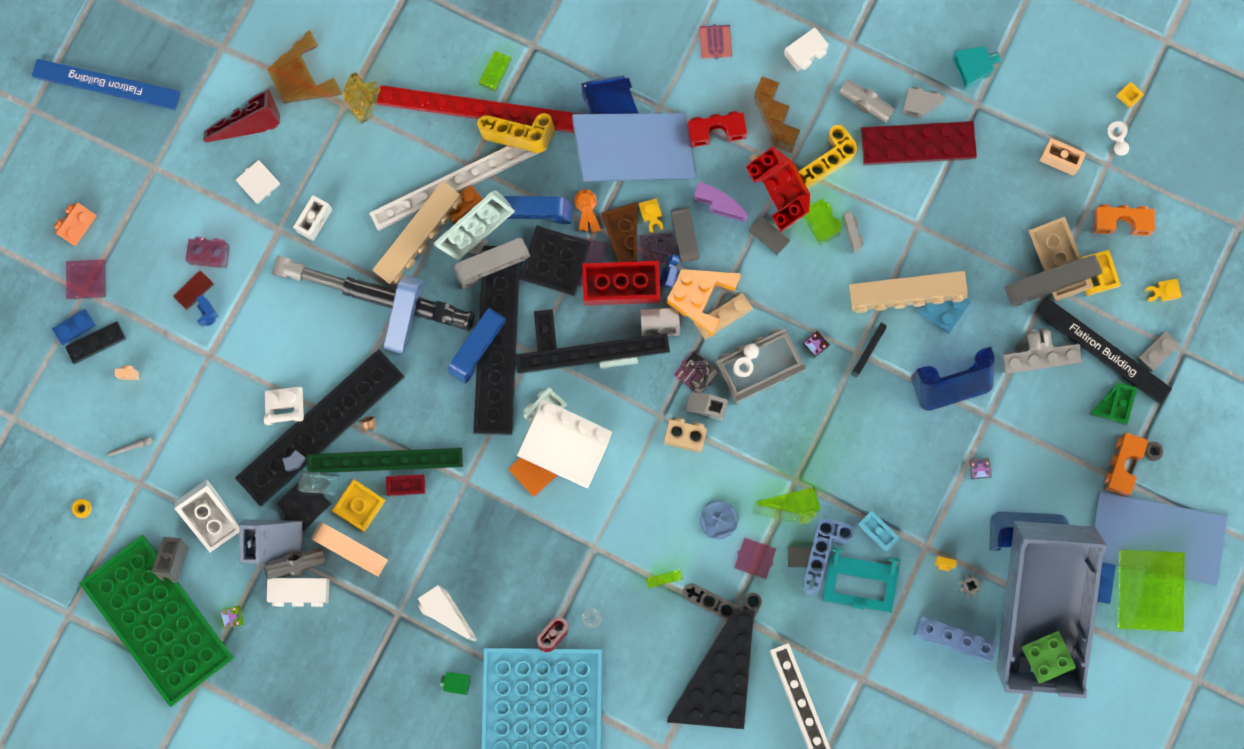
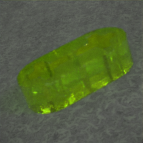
(664, 579)

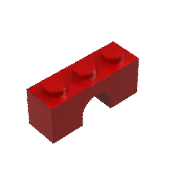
(731, 124)

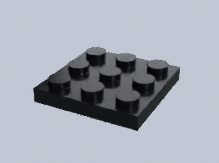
(555, 260)

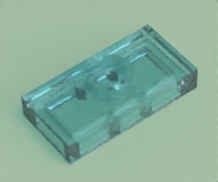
(318, 482)

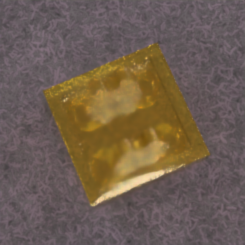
(360, 96)

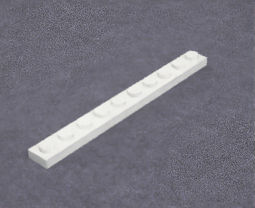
(457, 180)

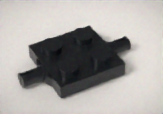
(303, 506)

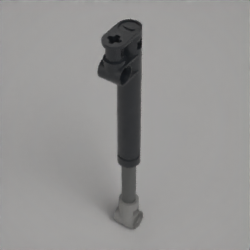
(434, 311)

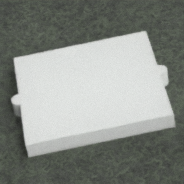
(257, 182)

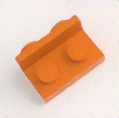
(469, 200)

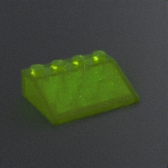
(793, 507)
(1151, 590)

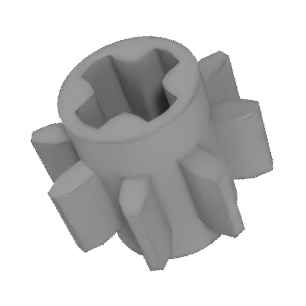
(975, 583)

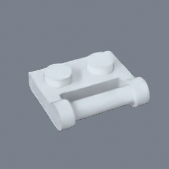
(283, 399)

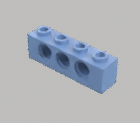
(955, 639)

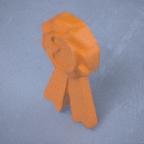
(585, 202)

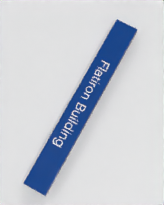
(106, 84)

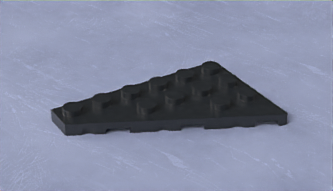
(720, 685)

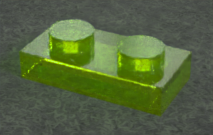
(495, 71)

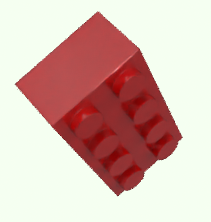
(621, 283)

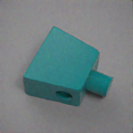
(975, 64)

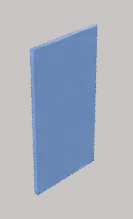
(633, 146)
(1155, 526)

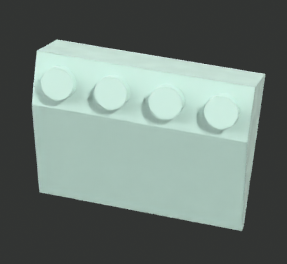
(475, 225)

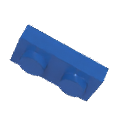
(74, 327)
(1106, 583)

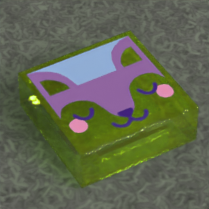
(232, 617)

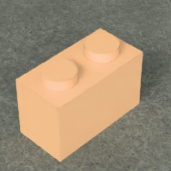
(1062, 157)

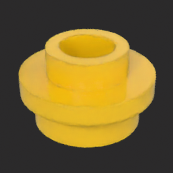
(76, 506)

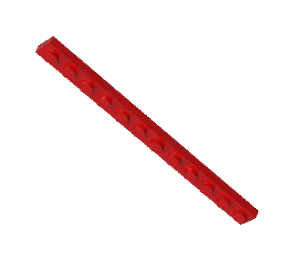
(469, 107)

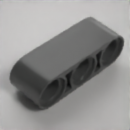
(684, 234)

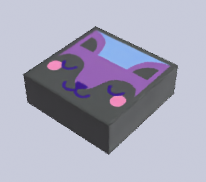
(980, 468)

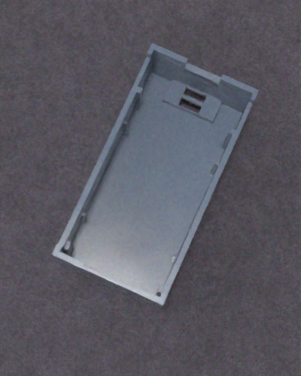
(1050, 590)

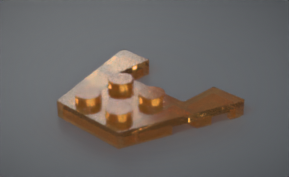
(294, 78)

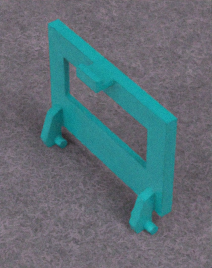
(861, 569)

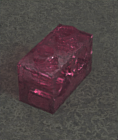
(206, 257)

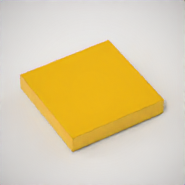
(358, 505)

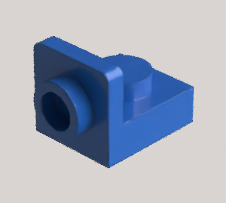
(207, 309)

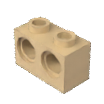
(684, 440)

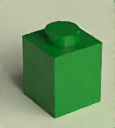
(455, 683)

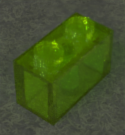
(822, 222)

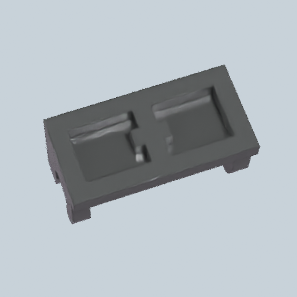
(170, 559)

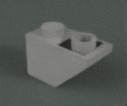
(920, 103)
(707, 405)

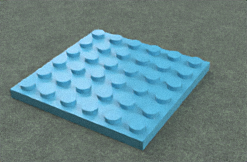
(541, 699)

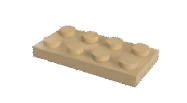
(1055, 248)

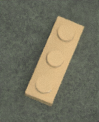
(729, 313)

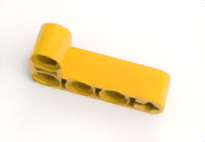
(517, 135)
(837, 153)

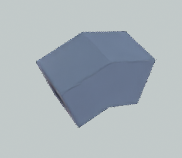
(294, 461)

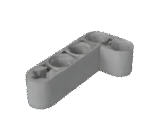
(490, 261)

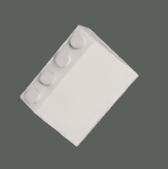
(564, 443)
(441, 607)

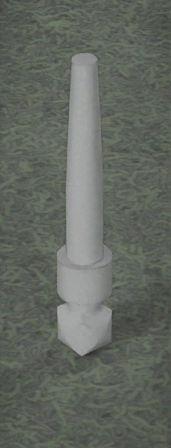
(139, 444)

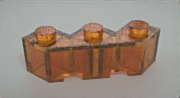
(774, 115)

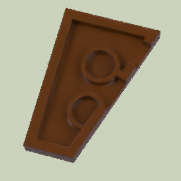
(622, 231)

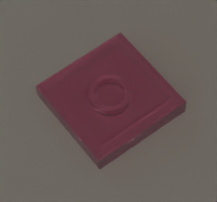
(85, 279)

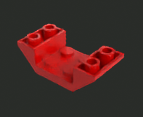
(783, 186)

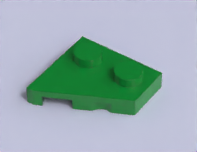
(1116, 404)

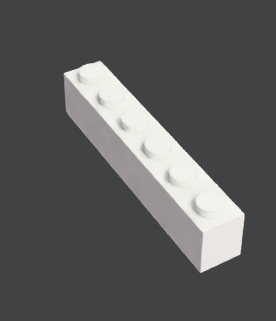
(799, 698)

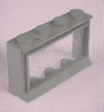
(774, 363)

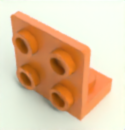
(531, 475)

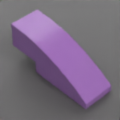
(720, 202)

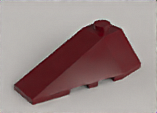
(256, 117)

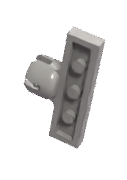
(1041, 354)

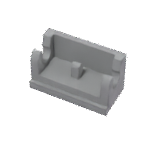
(660, 321)

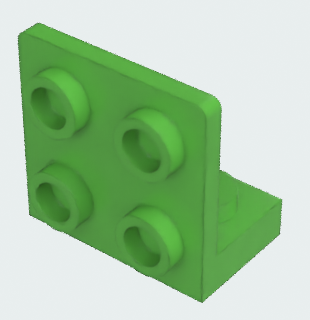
(1048, 657)

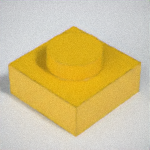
(1130, 95)
(945, 564)

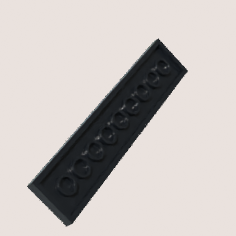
(497, 365)
(321, 426)

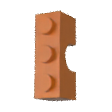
(1140, 219)
(1118, 479)

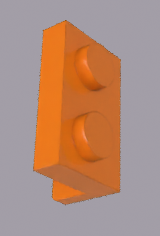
(74, 223)

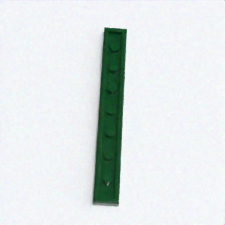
(385, 460)

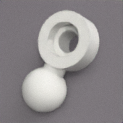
(1120, 147)
(750, 351)

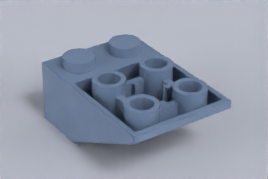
(268, 539)

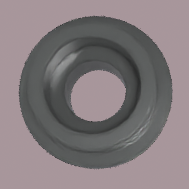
(1158, 448)

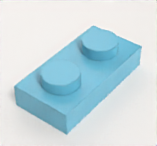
(878, 531)

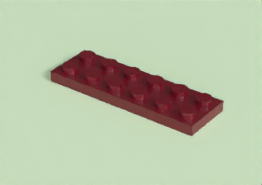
(918, 143)

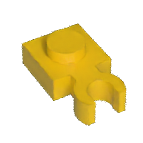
(650, 213)
(1166, 291)

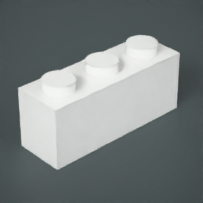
(298, 591)

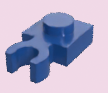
(669, 274)

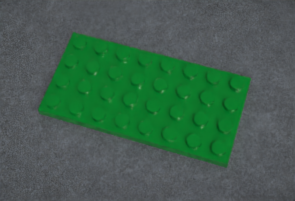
(156, 622)

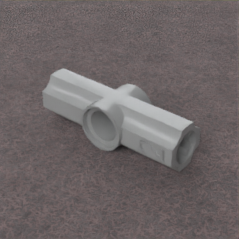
(867, 100)

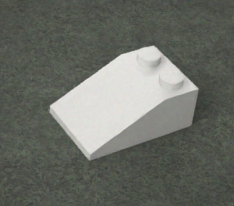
(207, 515)

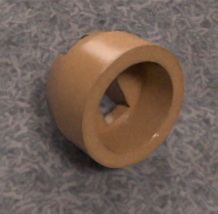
(367, 423)

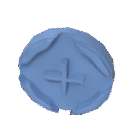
(719, 519)

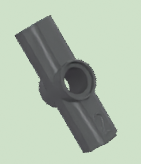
(294, 563)

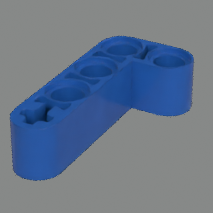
(541, 207)
(475, 345)

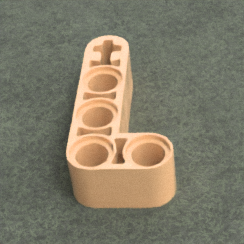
(349, 549)

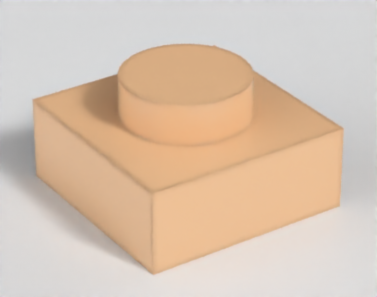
(127, 373)

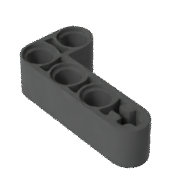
(719, 601)

